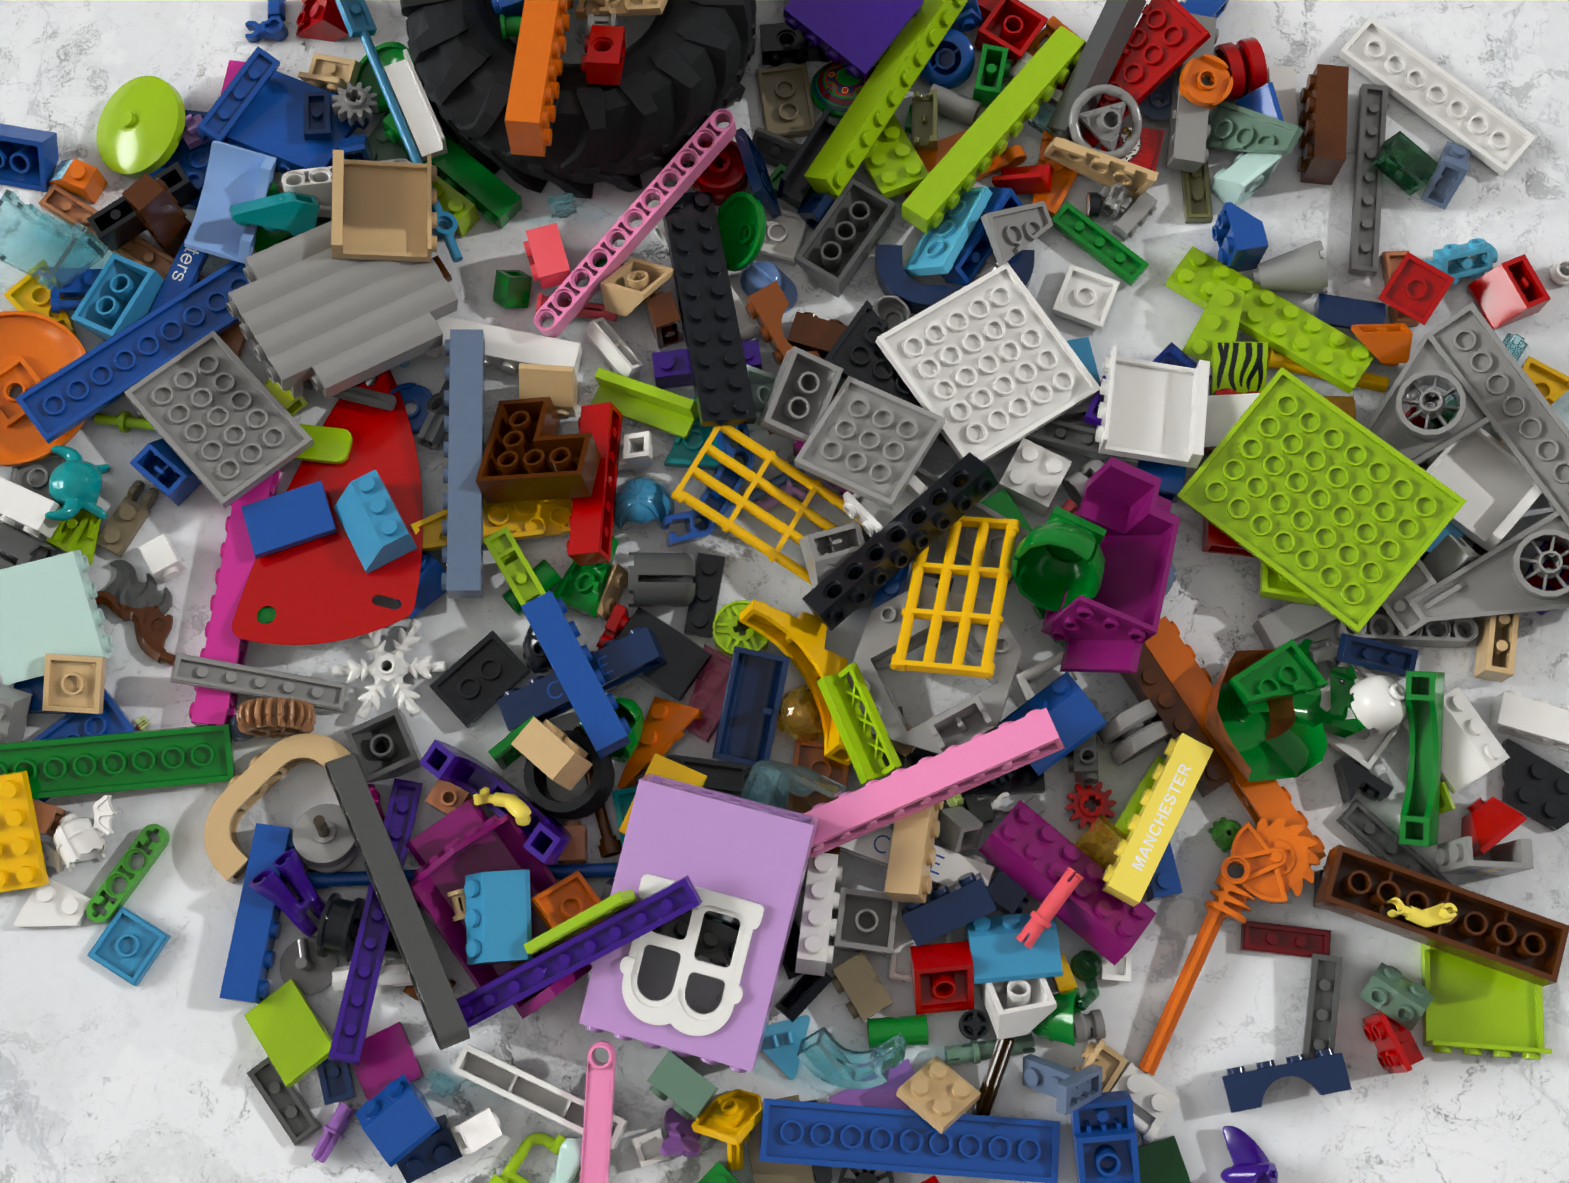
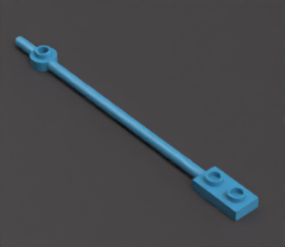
(361, 24)

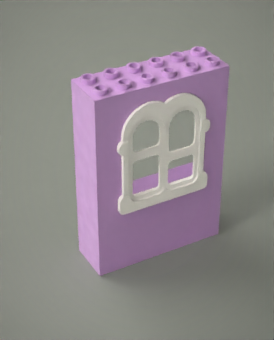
(744, 865)

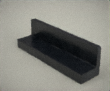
(793, 185)

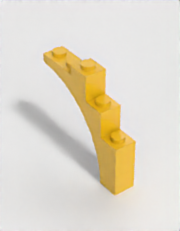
(804, 643)

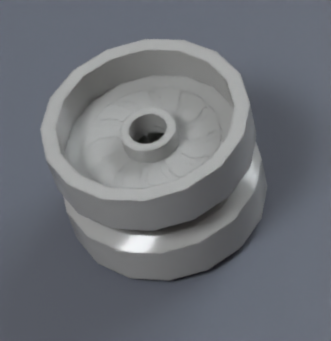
(1131, 728)

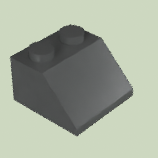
(384, 747)

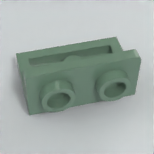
(1397, 996)

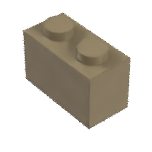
(861, 987)

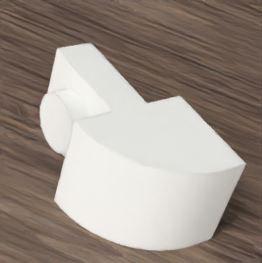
(636, 452)

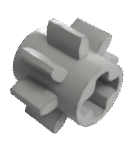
(1115, 199)

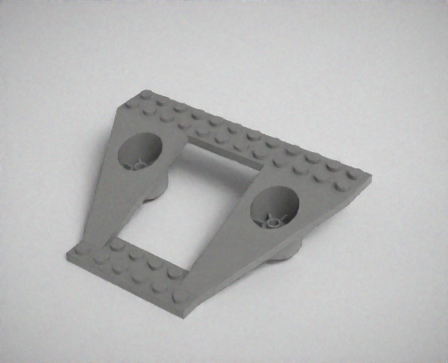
(1494, 389)

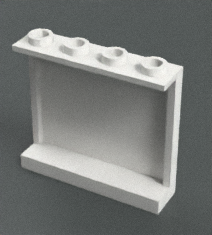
(1153, 410)
(1490, 481)

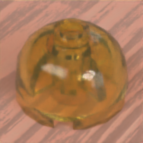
(800, 715)

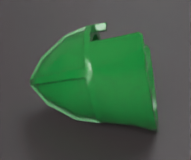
(1060, 1023)

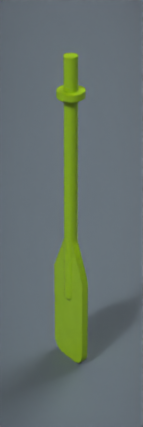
(329, 446)

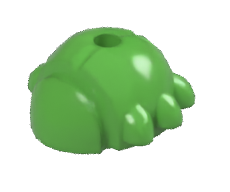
(1219, 833)

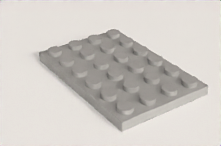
(219, 418)

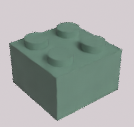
(682, 1085)

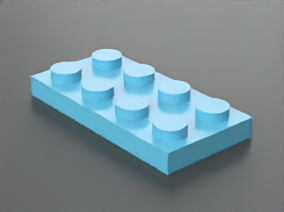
(942, 245)

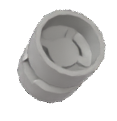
(1075, 483)

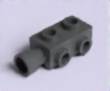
(1085, 760)

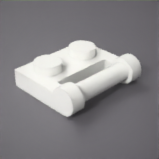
(1149, 1097)

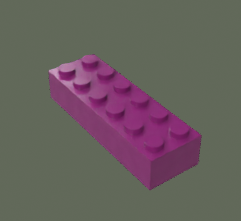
(1036, 860)

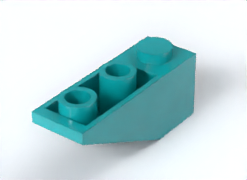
(281, 211)

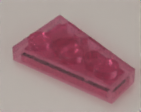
(709, 695)

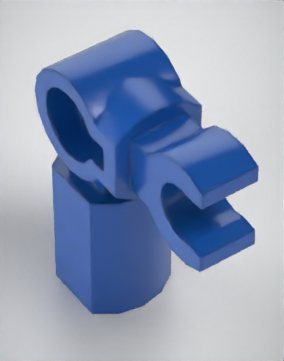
(273, 27)

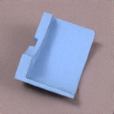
(231, 178)

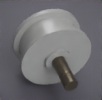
(324, 839)

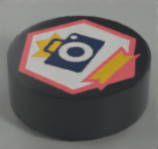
(1093, 205)

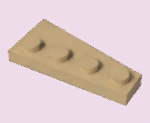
(1101, 167)

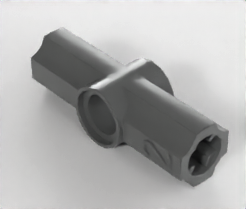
(433, 427)

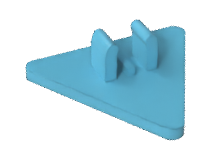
(783, 1042)

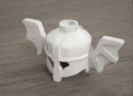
(80, 837)

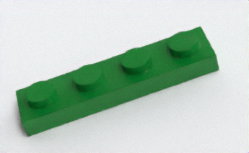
(1099, 244)

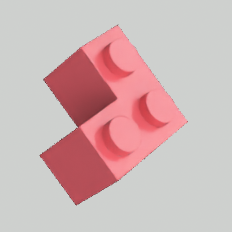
(547, 255)

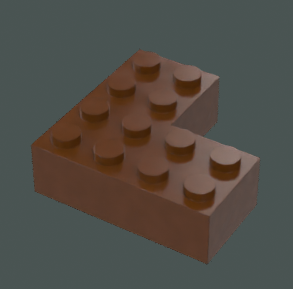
(530, 461)

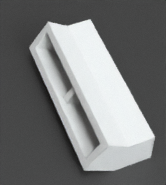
(613, 349)

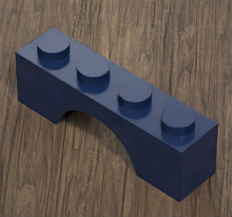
(1325, 1073)

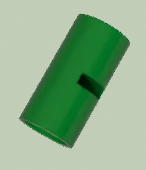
(546, 575)
(912, 1029)

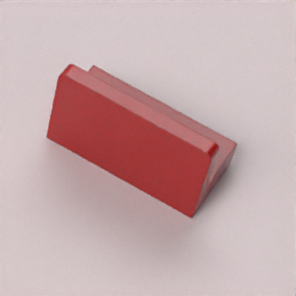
(1026, 179)

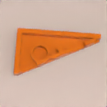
(660, 730)

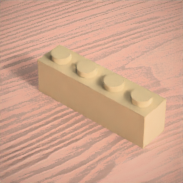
(1496, 647)
(912, 856)

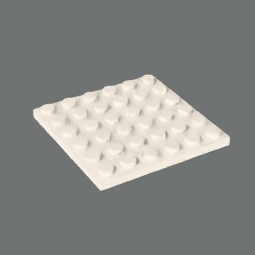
(988, 364)

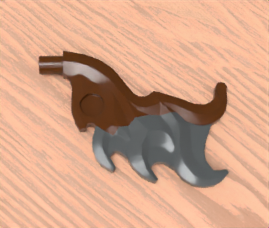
(143, 606)

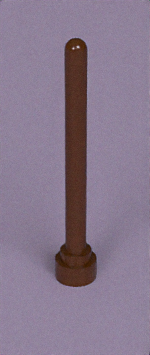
(609, 844)

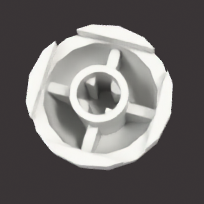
(1379, 703)

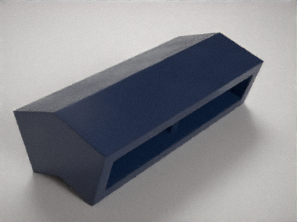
(1345, 311)

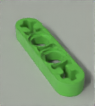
(124, 870)

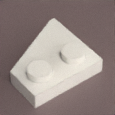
(53, 907)

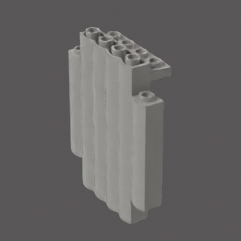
(336, 315)

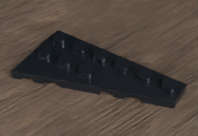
(865, 361)

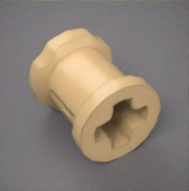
(459, 903)

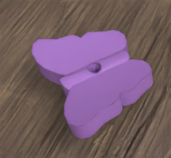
(680, 1136)

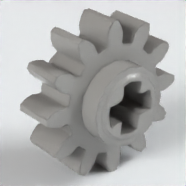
(355, 103)

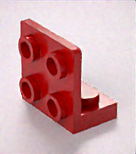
(1393, 1041)

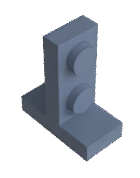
(1447, 175)
(1067, 1085)

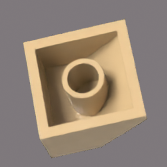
(632, 285)
(552, 382)

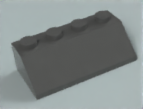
(845, 237)

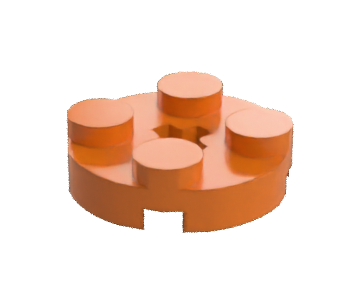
(1196, 91)

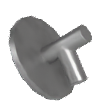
(306, 967)

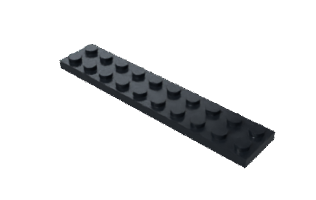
(708, 312)

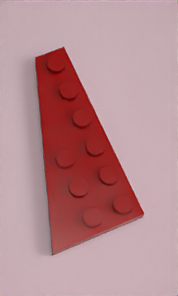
(1153, 52)

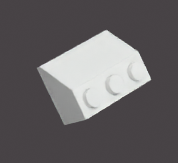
(1467, 743)

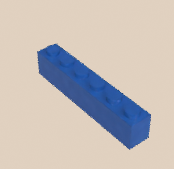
(576, 675)
(256, 922)

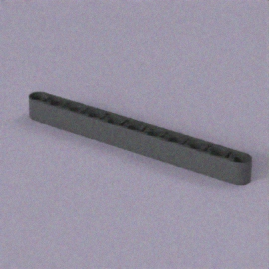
(397, 902)

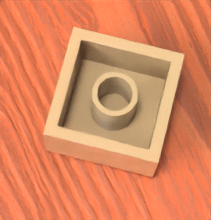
(553, 752)

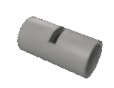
(956, 105)

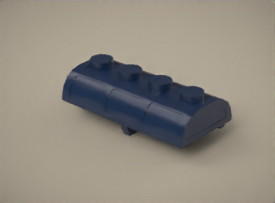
(750, 706)

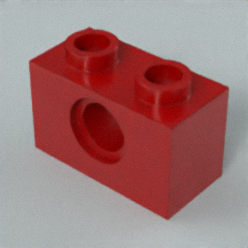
(604, 55)

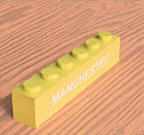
(1157, 819)

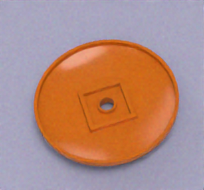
(29, 353)

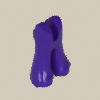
(270, 886)

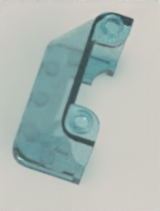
(45, 245)

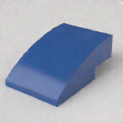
(1106, 1140)

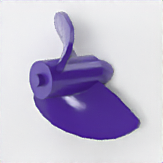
(1248, 1159)

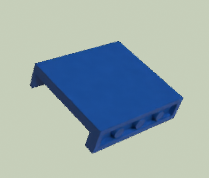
(276, 127)

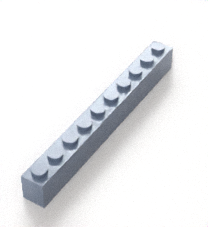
(464, 457)

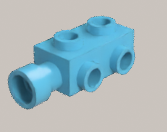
(1455, 262)

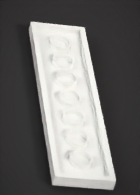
(1436, 96)

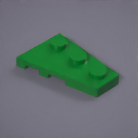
(1277, 675)

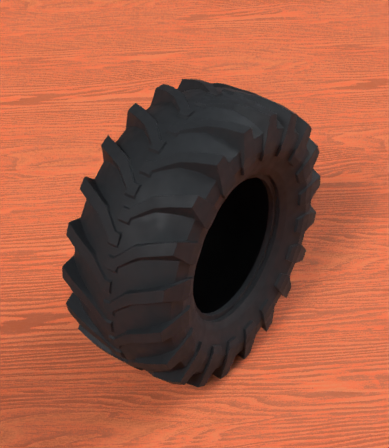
(601, 133)

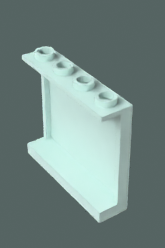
(48, 610)

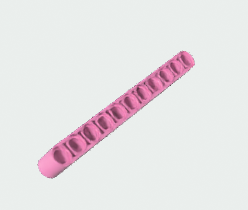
(637, 211)

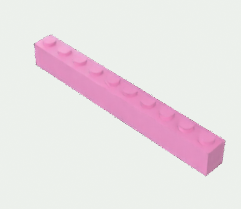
(934, 780)

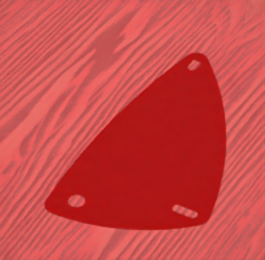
(321, 584)

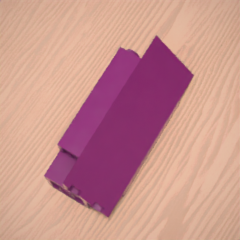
(1138, 552)
(471, 844)

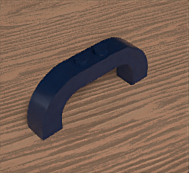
(918, 297)

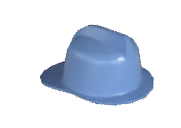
(763, 273)

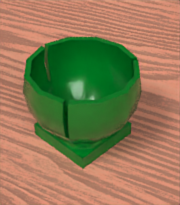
(1059, 559)

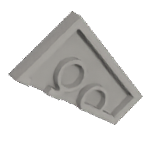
(1015, 228)

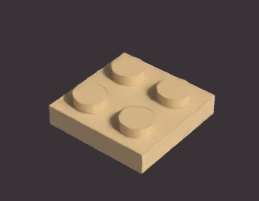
(74, 683)
(938, 1094)

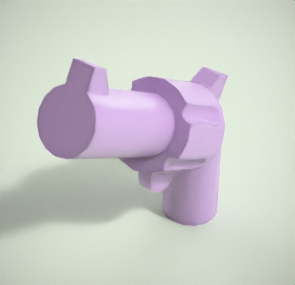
(792, 490)

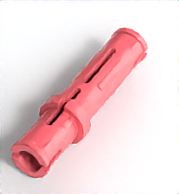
(1048, 909)

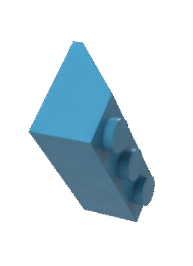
(118, 297)
(373, 522)
(497, 917)
(1003, 958)

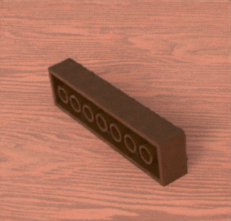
(1481, 932)

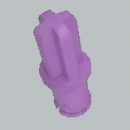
(333, 1131)

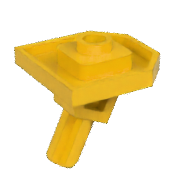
(731, 1121)

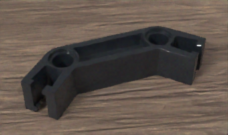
(721, 775)

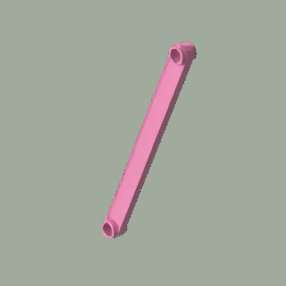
(598, 1116)

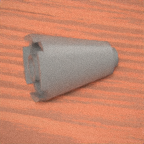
(1294, 271)

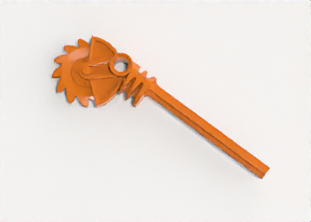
(1272, 863)

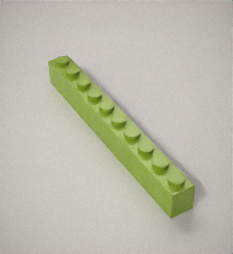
(881, 96)
(993, 130)

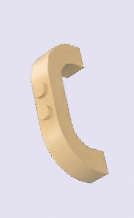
(250, 787)

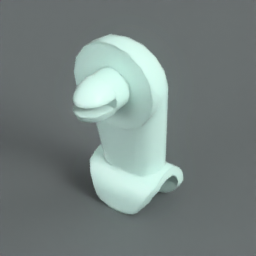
(568, 1161)

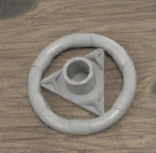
(1107, 120)

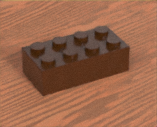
(1323, 124)

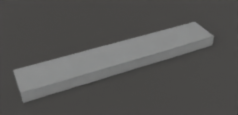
(257, 682)

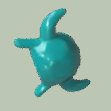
(75, 485)

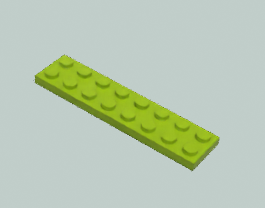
(1276, 321)

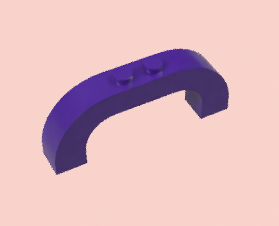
(545, 834)

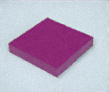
(385, 1059)

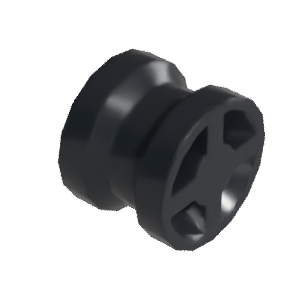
(979, 1024)

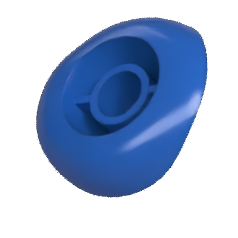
(950, 62)

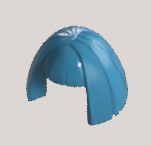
(642, 501)

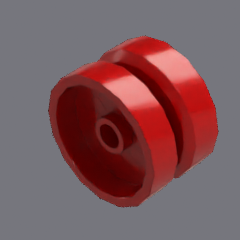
(1245, 65)
(724, 175)

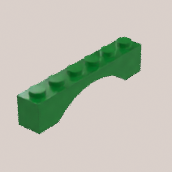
(1422, 796)

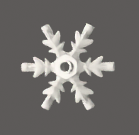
(392, 677)

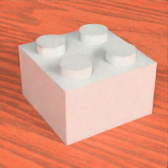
(1034, 477)

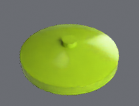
(140, 126)

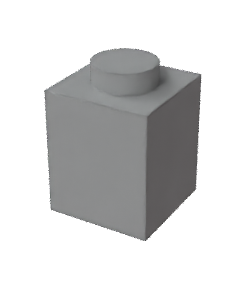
(959, 828)

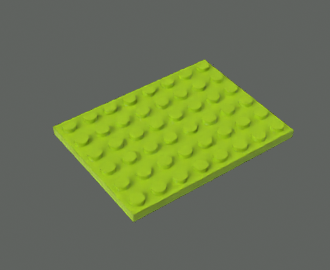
(1320, 499)

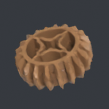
(275, 717)

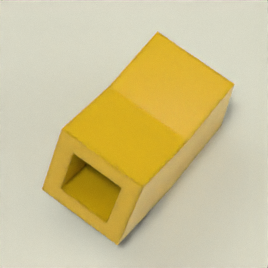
(1067, 981)

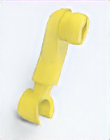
(510, 801)
(1427, 917)

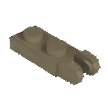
(127, 519)

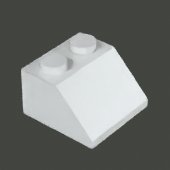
(1017, 1005)

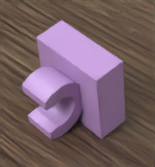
(190, 131)

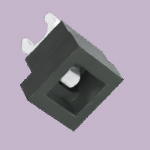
(985, 809)

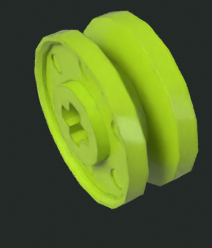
(726, 631)

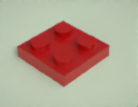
(1416, 288)

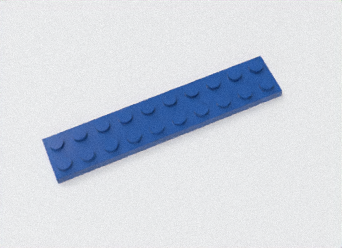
(131, 354)
(907, 1143)

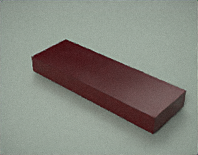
(1284, 939)

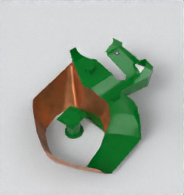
(1280, 734)

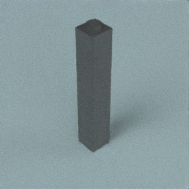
(1096, 60)

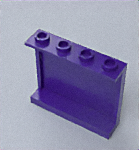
(851, 29)

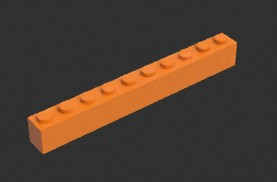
(1194, 688)

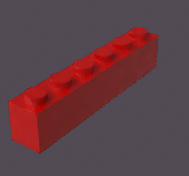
(594, 516)

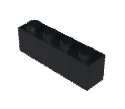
(120, 224)

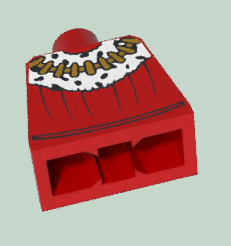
(1146, 150)

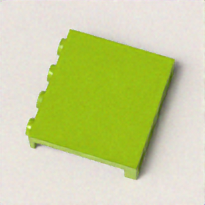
(1480, 1009)

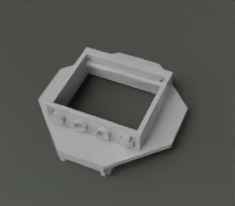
(961, 722)

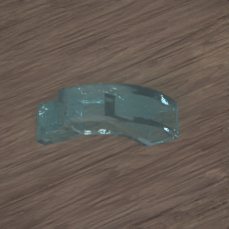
(846, 1067)

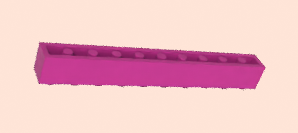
(238, 557)

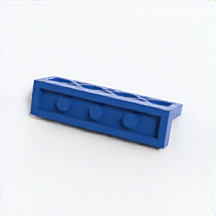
(238, 96)

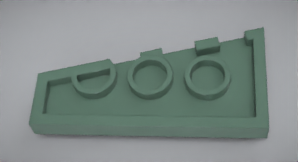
(1249, 131)

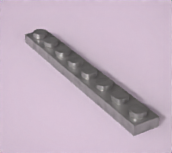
(1367, 181)

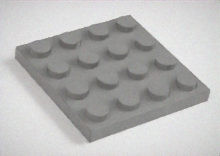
(869, 442)

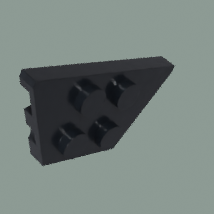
(1535, 786)

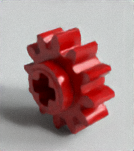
(1097, 797)

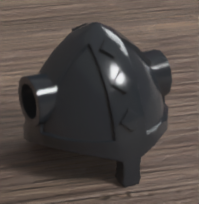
(534, 654)

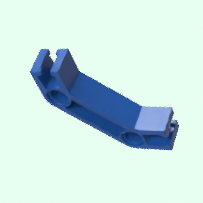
(709, 496)

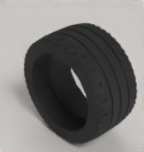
(591, 799)

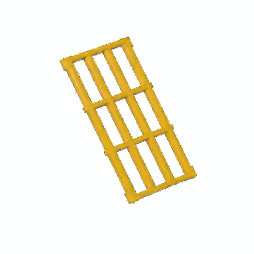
(743, 503)
(966, 617)

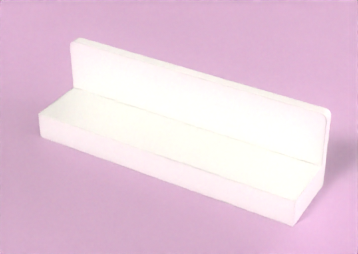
(416, 108)

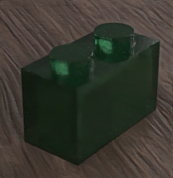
(1405, 163)

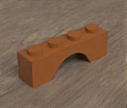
(768, 309)

